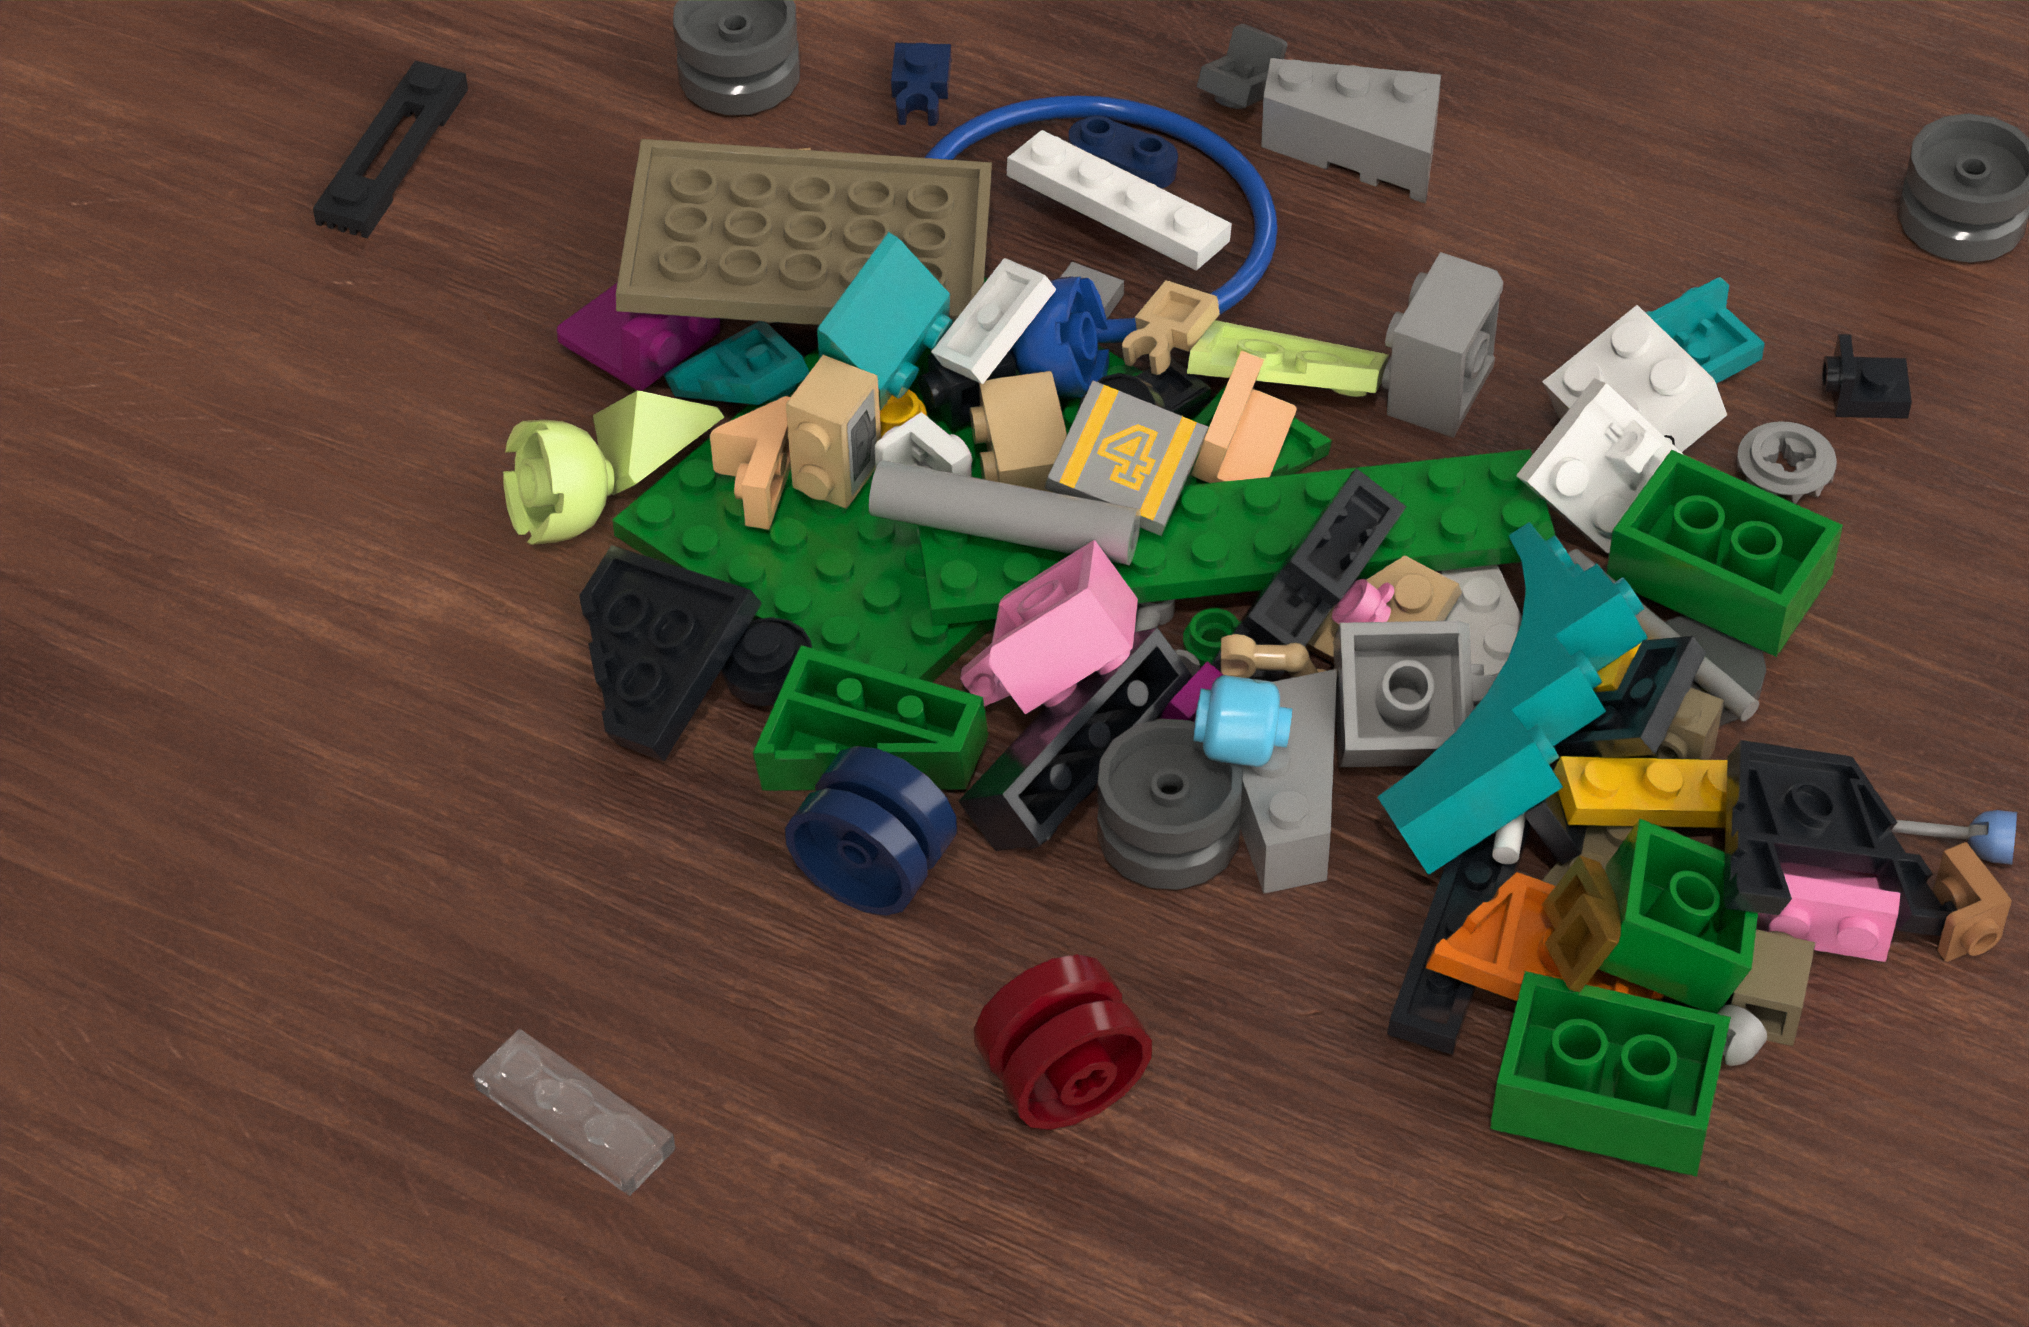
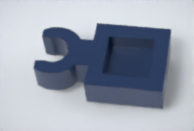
(920, 79)

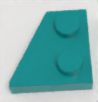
(741, 369)

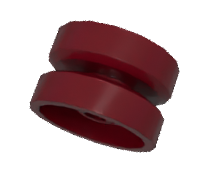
(1062, 1042)

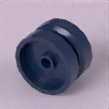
(871, 830)

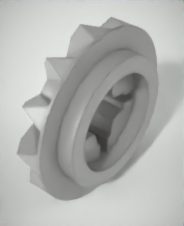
(1803, 449)

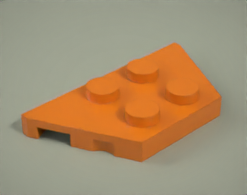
(1509, 938)

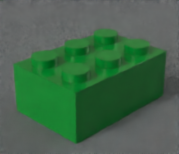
(1724, 552)
(1610, 1073)

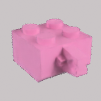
(1056, 633)

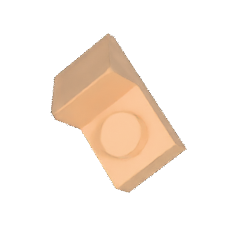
(759, 456)

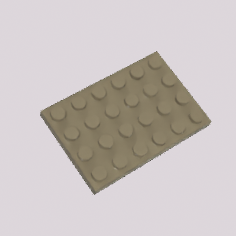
(791, 228)

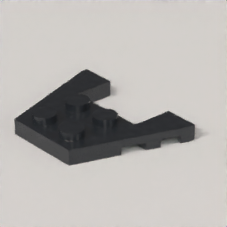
(1820, 814)

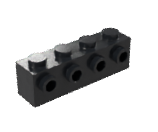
(1060, 752)

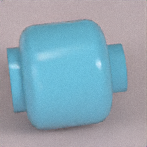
(1241, 721)

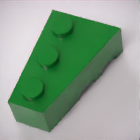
(847, 704)

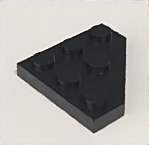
(658, 644)

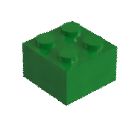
(1675, 919)

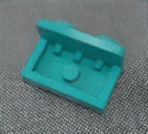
(1709, 330)

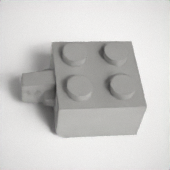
(1443, 344)
(1402, 689)

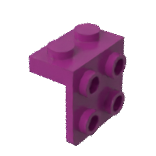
(631, 344)

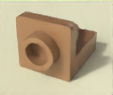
(1979, 903)

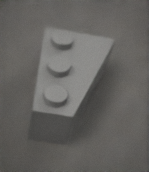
(1355, 119)
(1290, 797)

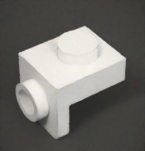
(924, 445)

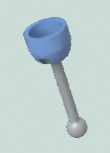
(1989, 834)

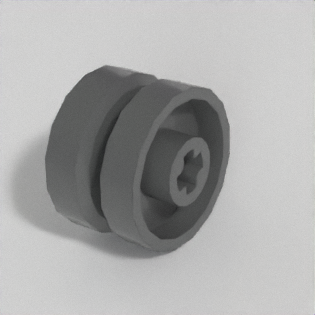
(736, 53)
(1967, 188)
(1167, 807)

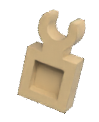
(1170, 319)

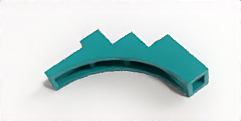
(1542, 695)

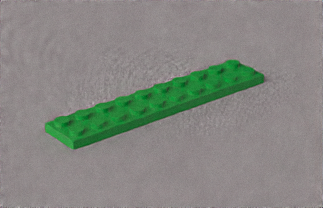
(1243, 530)

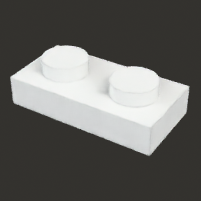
(993, 320)

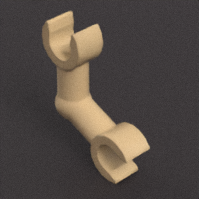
(1243, 657)

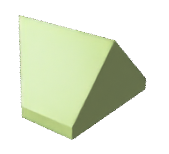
(648, 431)

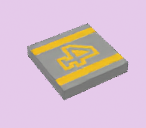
(1127, 455)

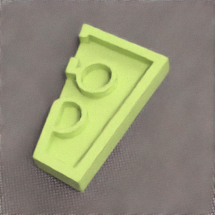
(1288, 359)

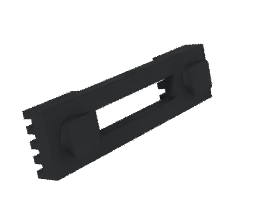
(361, 201)

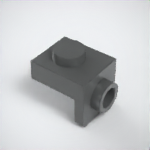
(1242, 74)

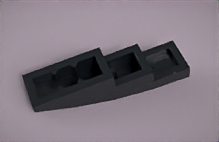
(1320, 567)

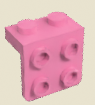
(1836, 910)

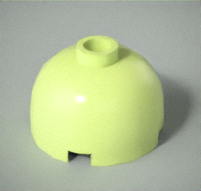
(556, 480)

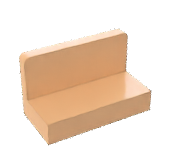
(1244, 429)

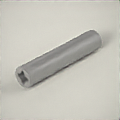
(1002, 511)

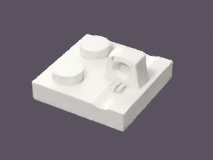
(1596, 462)

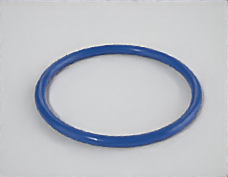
(1160, 120)

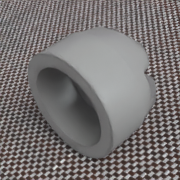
(1744, 1035)

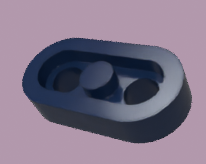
(1127, 148)

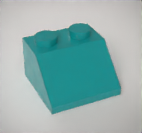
(887, 318)

